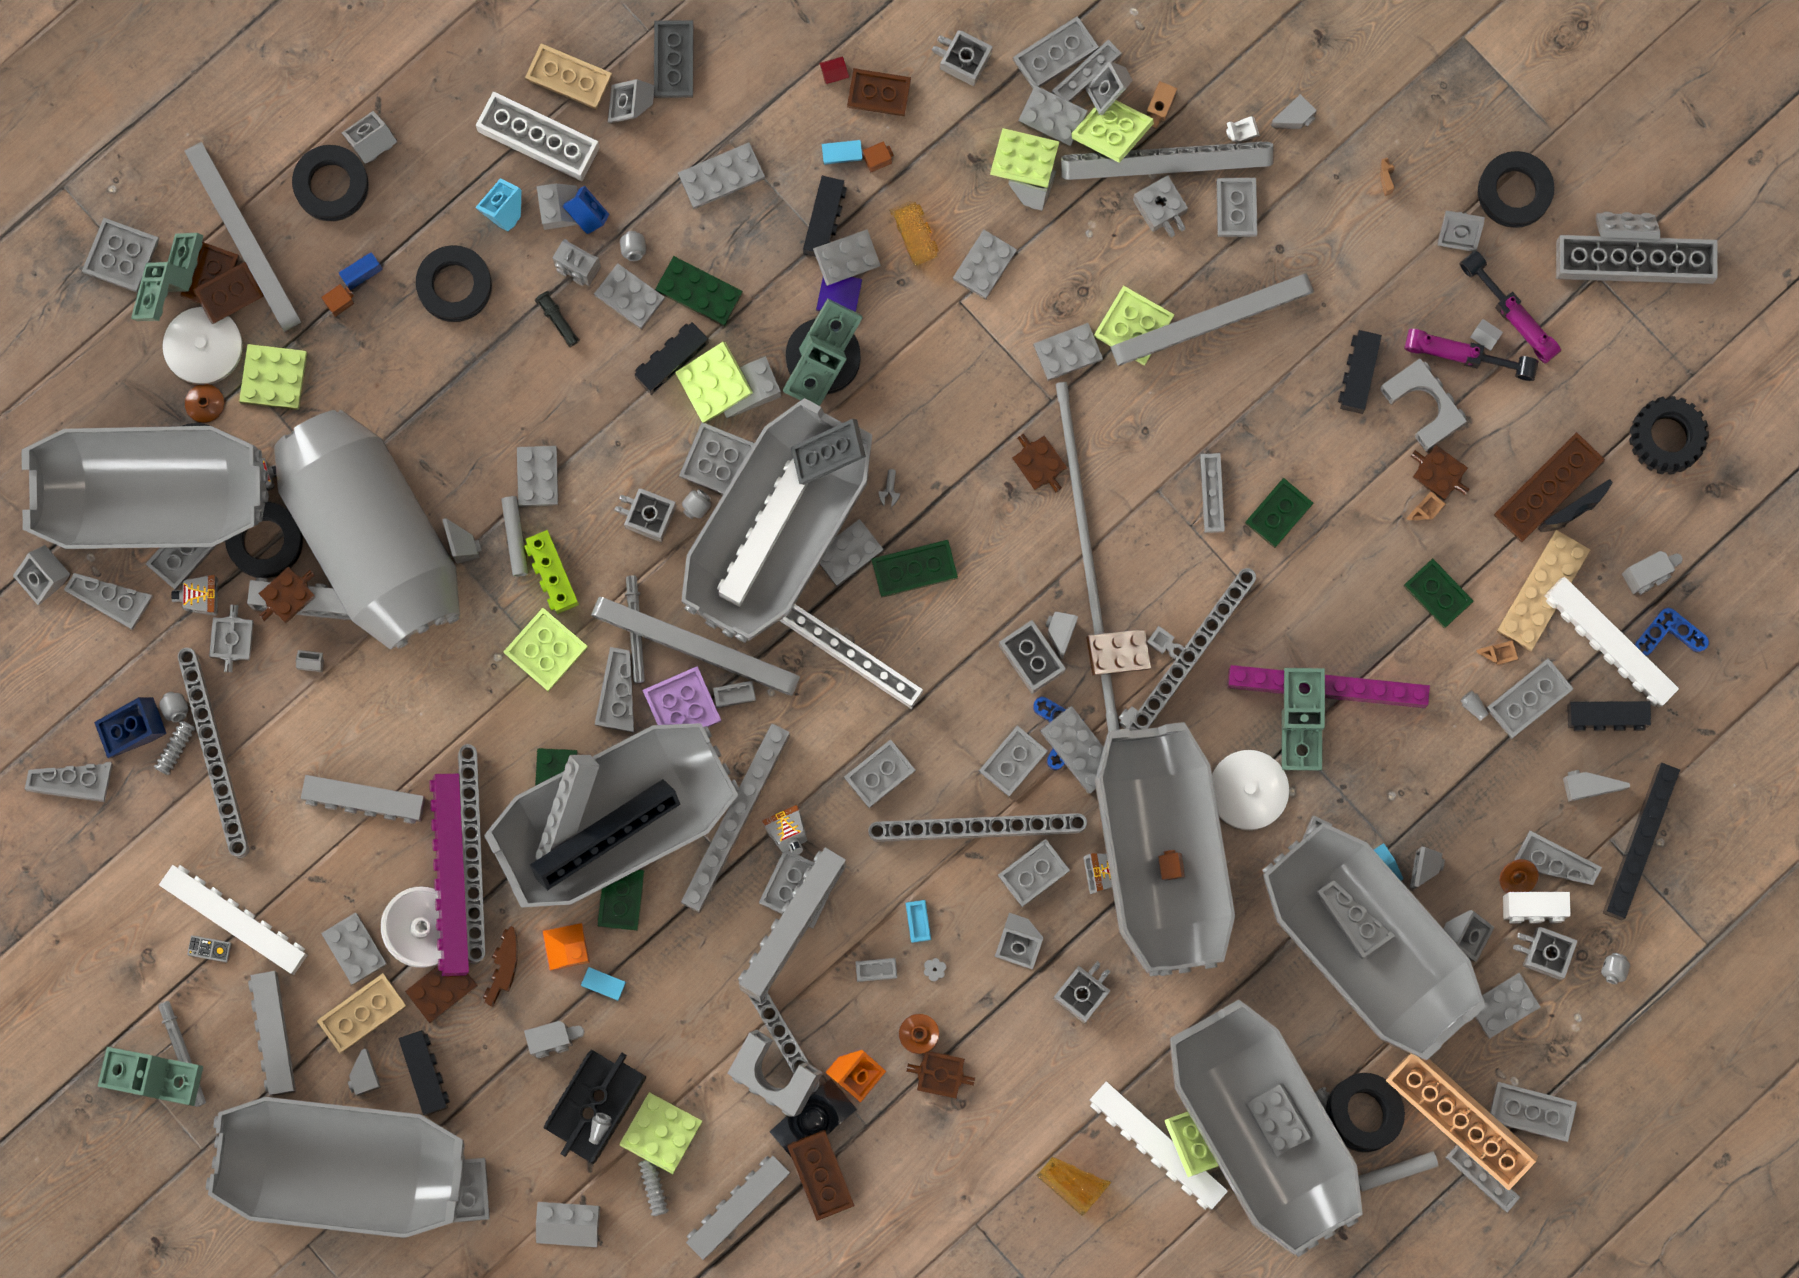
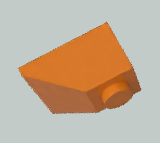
(566, 946)
(856, 1073)

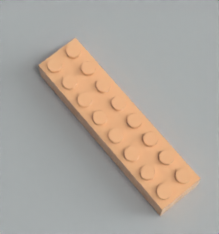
(1462, 1119)

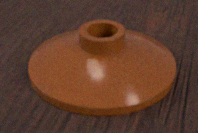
(212, 408)
(1524, 881)
(915, 1024)

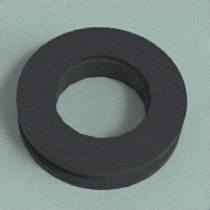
(321, 157)
(1526, 164)
(439, 260)
(848, 370)
(283, 559)
(1390, 1104)

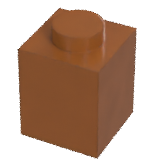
(877, 156)
(338, 299)
(1171, 865)

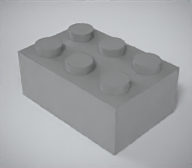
(1032, 657)

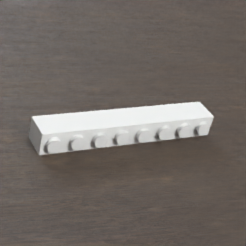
(763, 536)
(1611, 642)
(853, 656)
(233, 920)
(1156, 1144)

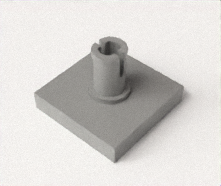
(1461, 231)

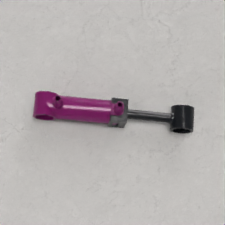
(1510, 307)
(1469, 354)

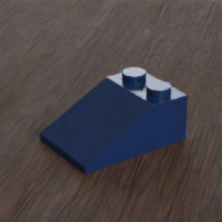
(130, 726)

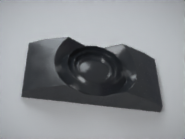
(1576, 509)
(823, 1111)

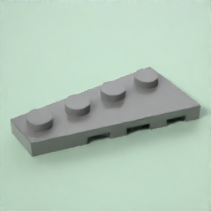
(114, 601)
(616, 699)
(78, 782)
(1556, 860)
(1356, 923)

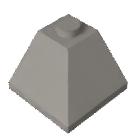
(1108, 86)
(629, 100)
(1032, 195)
(461, 543)
(1060, 631)
(1426, 866)
(1469, 933)
(1019, 942)

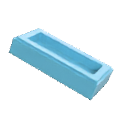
(842, 152)
(918, 921)
(603, 984)

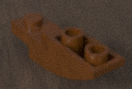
(507, 959)

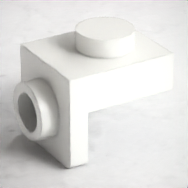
(1242, 130)

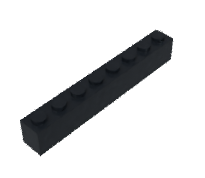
(605, 834)
(1641, 841)

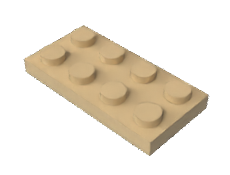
(568, 76)
(361, 1013)

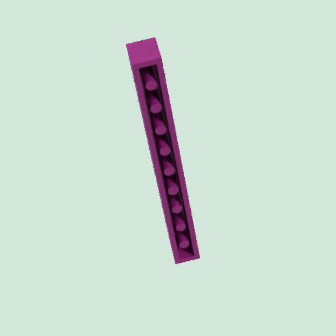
(1335, 687)
(450, 875)

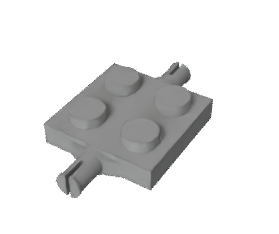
(231, 638)

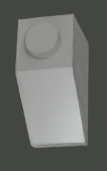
(1295, 115)
(363, 1075)

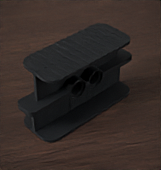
(595, 1073)

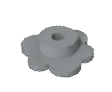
(934, 975)

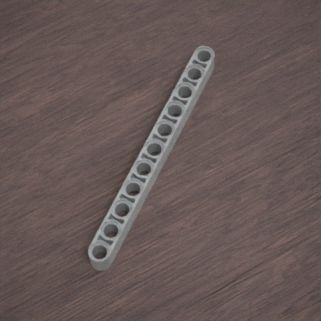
(1168, 160)
(242, 236)
(1212, 319)
(695, 646)
(1192, 648)
(208, 744)
(986, 822)
(475, 843)

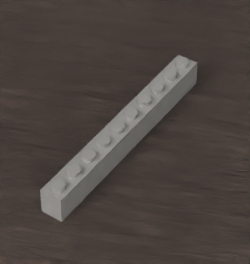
(735, 818)

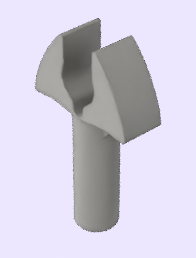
(889, 489)

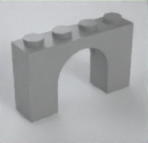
(1419, 377)
(748, 1071)

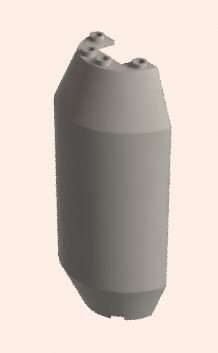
(143, 487)
(366, 528)
(801, 543)
(667, 752)
(1157, 799)
(1408, 989)
(336, 1167)
(1285, 1196)

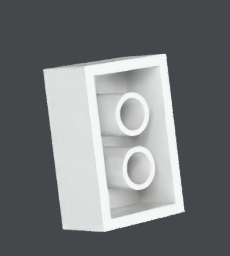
(1536, 907)

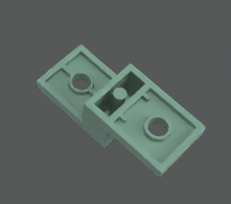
(167, 277)
(822, 352)
(1303, 719)
(150, 1076)

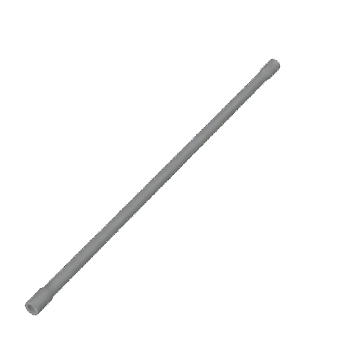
(1063, 399)

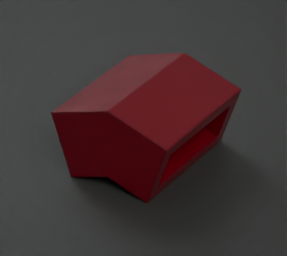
(834, 70)

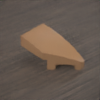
(1386, 181)
(1427, 508)
(1500, 653)

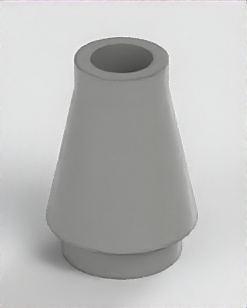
(1474, 705)
(600, 1126)

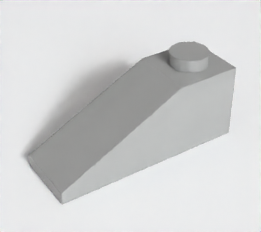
(1587, 785)

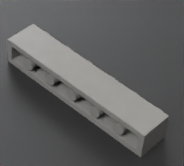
(363, 798)
(569, 802)
(273, 1033)
(737, 1208)

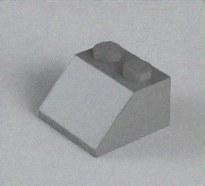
(369, 137)
(551, 203)
(41, 574)

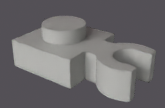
(1162, 641)

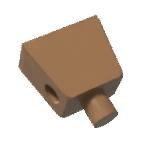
(1164, 96)

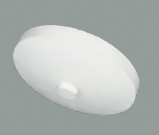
(202, 350)
(1250, 789)
(410, 927)

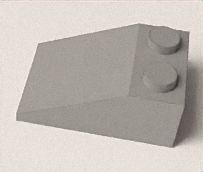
(762, 383)

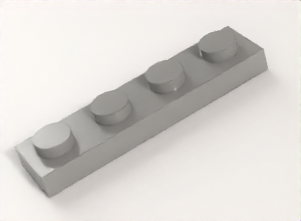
(1087, 71)
(1212, 493)
(1482, 1179)

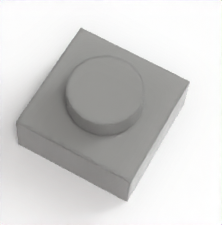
(1127, 716)

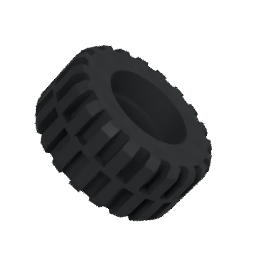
(1683, 414)

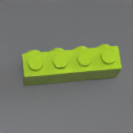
(552, 572)

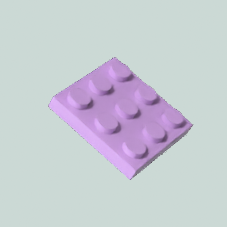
(682, 700)

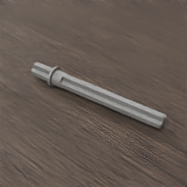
(636, 640)
(177, 1041)

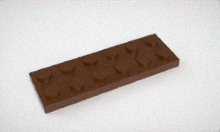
(1549, 487)

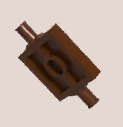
(1039, 463)
(1440, 472)
(287, 595)
(940, 1074)

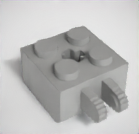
(962, 46)
(1159, 216)
(576, 263)
(645, 503)
(1651, 570)
(1536, 956)
(1080, 981)
(551, 1038)

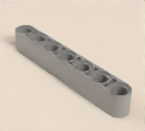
(782, 1041)

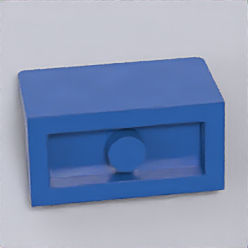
(586, 210)
(360, 271)

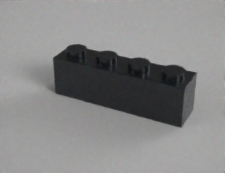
(824, 213)
(671, 358)
(1360, 371)
(1609, 715)
(423, 1072)

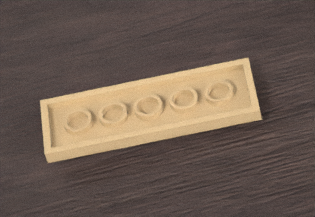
(1530, 610)

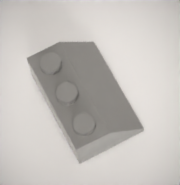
(567, 1224)

